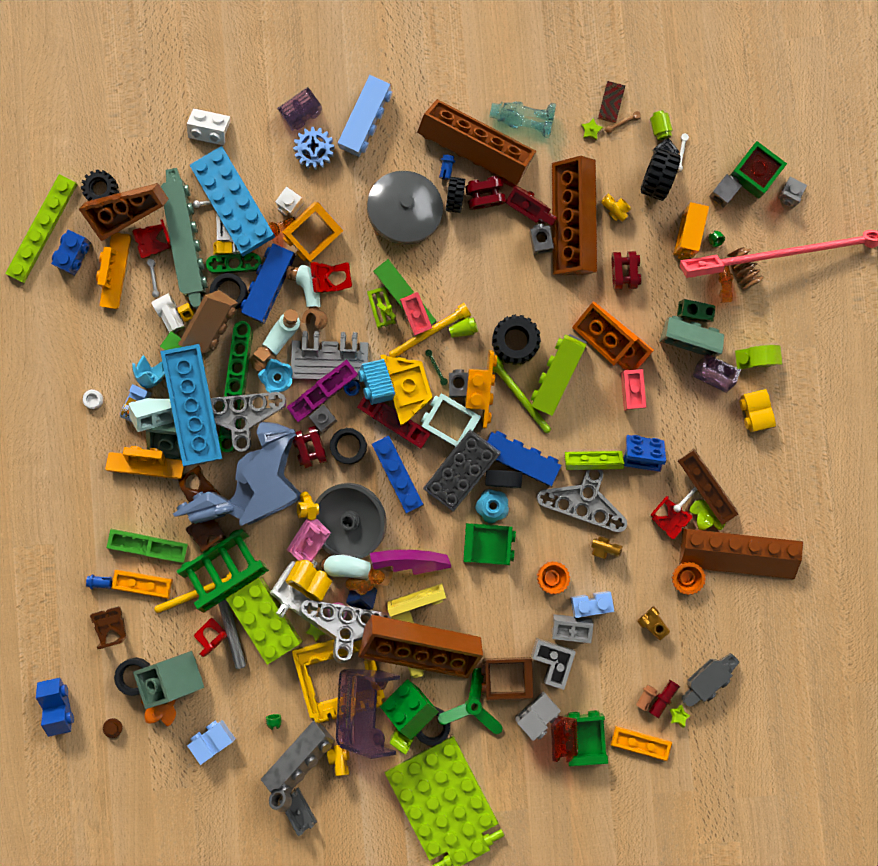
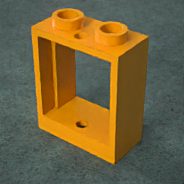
(328, 221)
(691, 231)

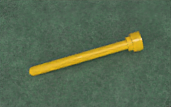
(461, 312)
(187, 597)

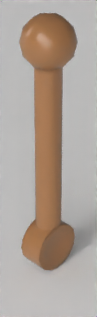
(636, 115)

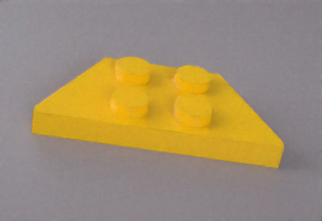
(410, 386)

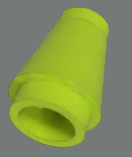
(464, 328)

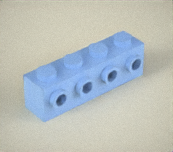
(364, 116)

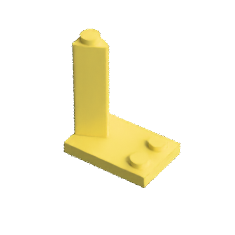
(400, 609)

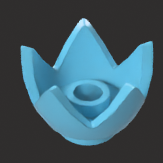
(276, 367)
(147, 375)
(489, 515)

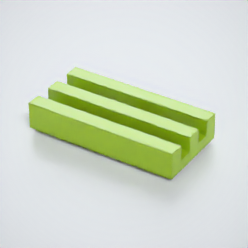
(376, 291)

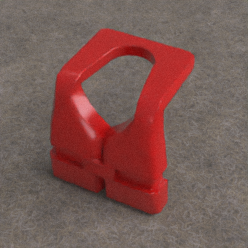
(147, 240)
(321, 273)
(674, 521)
(208, 647)

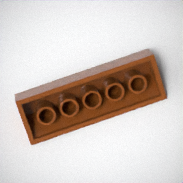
(476, 141)
(576, 216)
(741, 553)
(420, 646)

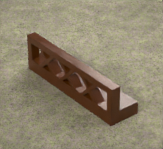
(708, 486)

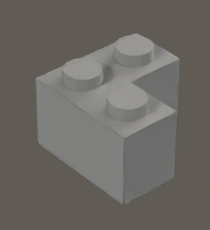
(559, 661)
(537, 715)

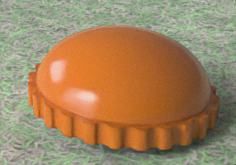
(553, 577)
(688, 578)

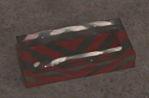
(611, 101)

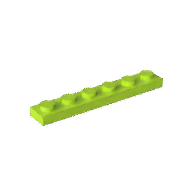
(41, 228)

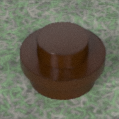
(112, 728)

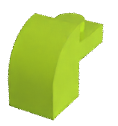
(758, 356)

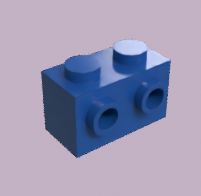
(70, 252)

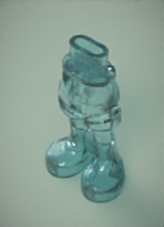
(514, 113)

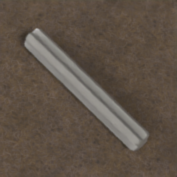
(232, 634)

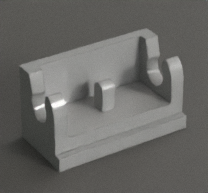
(572, 628)

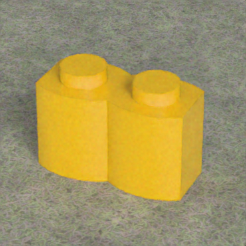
(757, 411)
(308, 580)

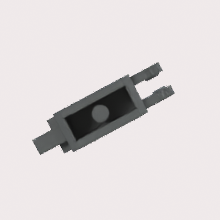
(709, 679)

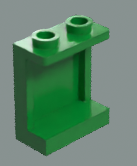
(488, 544)
(590, 739)

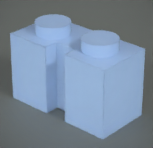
(599, 604)
(211, 742)

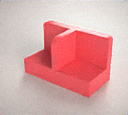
(415, 313)
(633, 389)

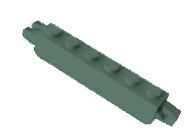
(183, 238)

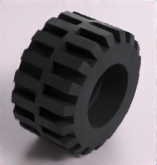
(660, 174)
(518, 323)

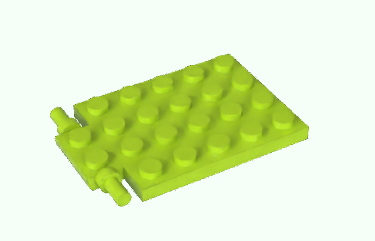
(444, 804)

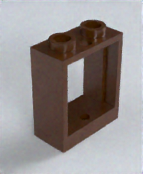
(528, 678)

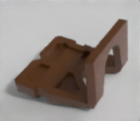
(204, 484)
(203, 530)
(107, 621)

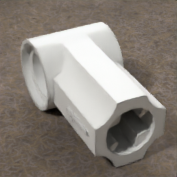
(167, 311)

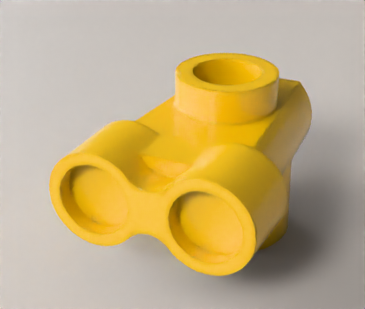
(617, 209)
(307, 508)
(339, 757)

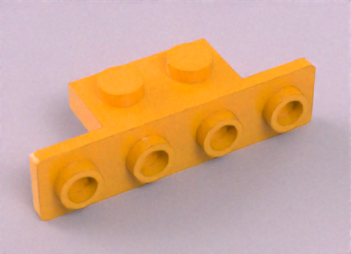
(113, 269)
(479, 388)
(144, 462)

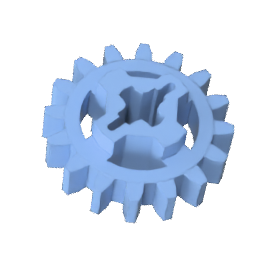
(306, 148)

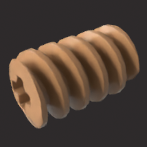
(746, 269)

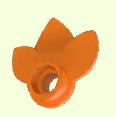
(165, 712)

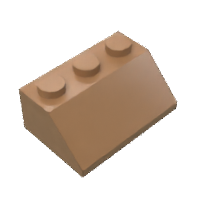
(209, 321)

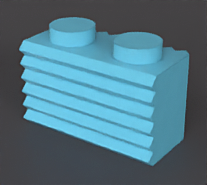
(376, 381)

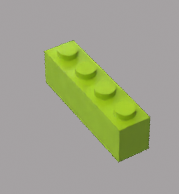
(558, 375)

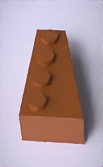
(120, 210)

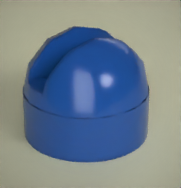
(347, 388)

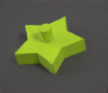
(591, 129)
(386, 310)
(315, 632)
(679, 716)

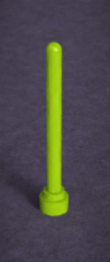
(521, 397)

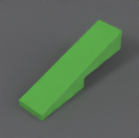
(396, 284)
(146, 545)

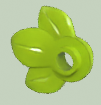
(705, 517)

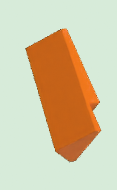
(612, 338)

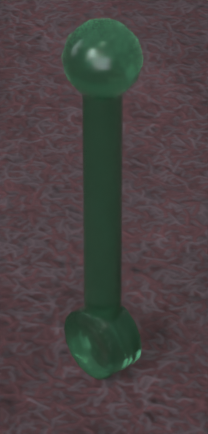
(443, 381)

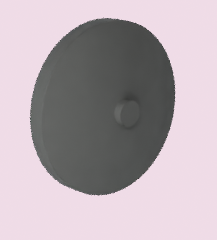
(404, 207)
(353, 518)

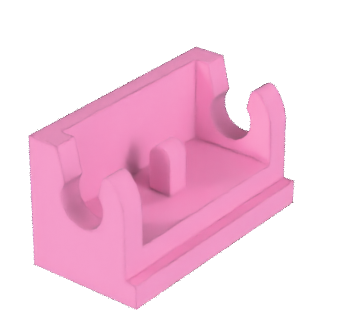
(309, 540)

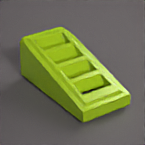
(400, 741)

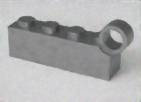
(295, 764)

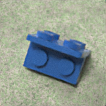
(644, 453)

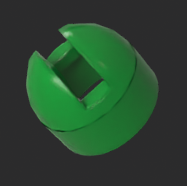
(716, 239)
(273, 720)

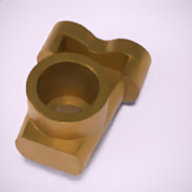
(602, 547)
(651, 620)

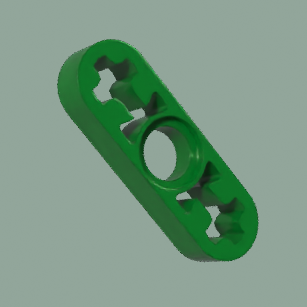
(220, 268)

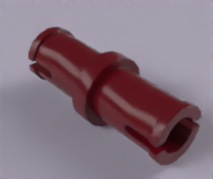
(664, 699)

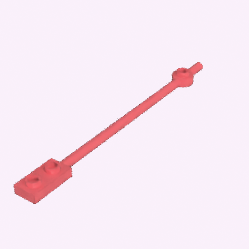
(713, 264)

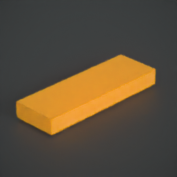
(142, 584)
(641, 743)

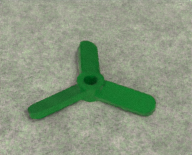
(465, 709)

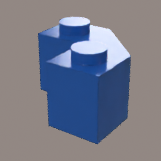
(54, 701)

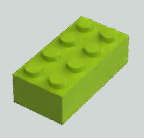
(258, 616)

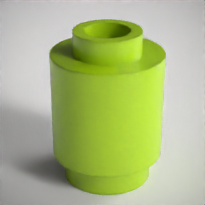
(661, 125)

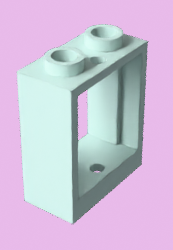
(436, 404)

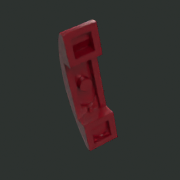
(388, 417)

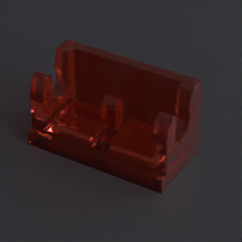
(564, 738)

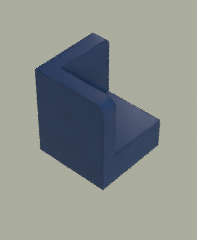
(362, 601)

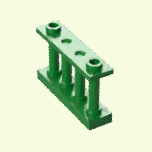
(238, 579)

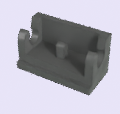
(299, 812)

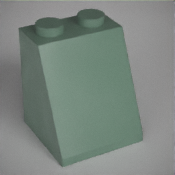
(168, 680)

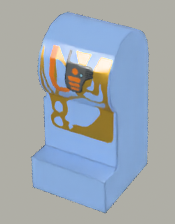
(136, 394)

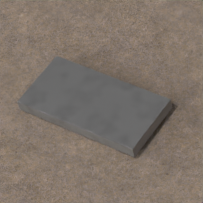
(461, 470)

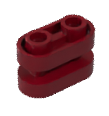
(476, 188)
(632, 261)
(305, 458)

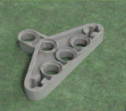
(249, 413)
(575, 497)
(334, 624)

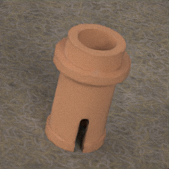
(646, 697)

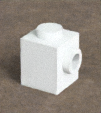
(289, 202)

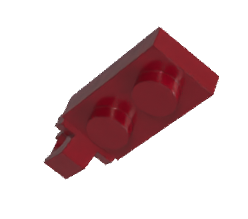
(530, 206)

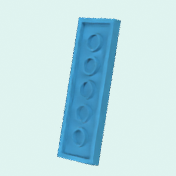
(232, 201)
(191, 405)

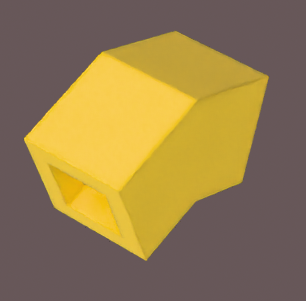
(222, 247)
(184, 308)

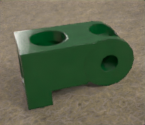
(696, 311)

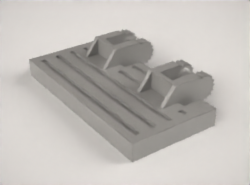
(316, 363)

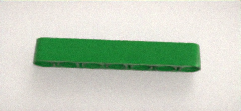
(233, 377)

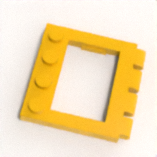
(318, 653)

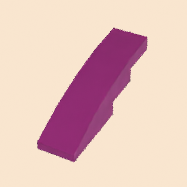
(322, 391)
(417, 560)

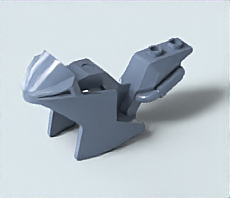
(260, 483)

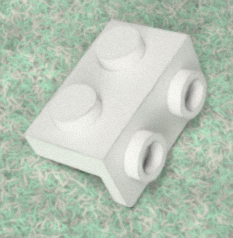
(207, 126)

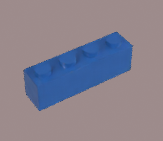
(268, 283)
(525, 460)
(397, 474)

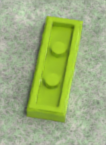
(594, 460)

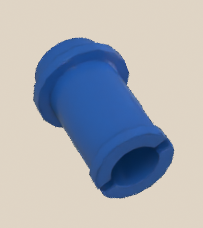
(446, 167)
(98, 582)

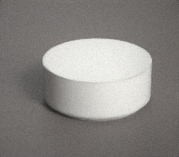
(93, 399)

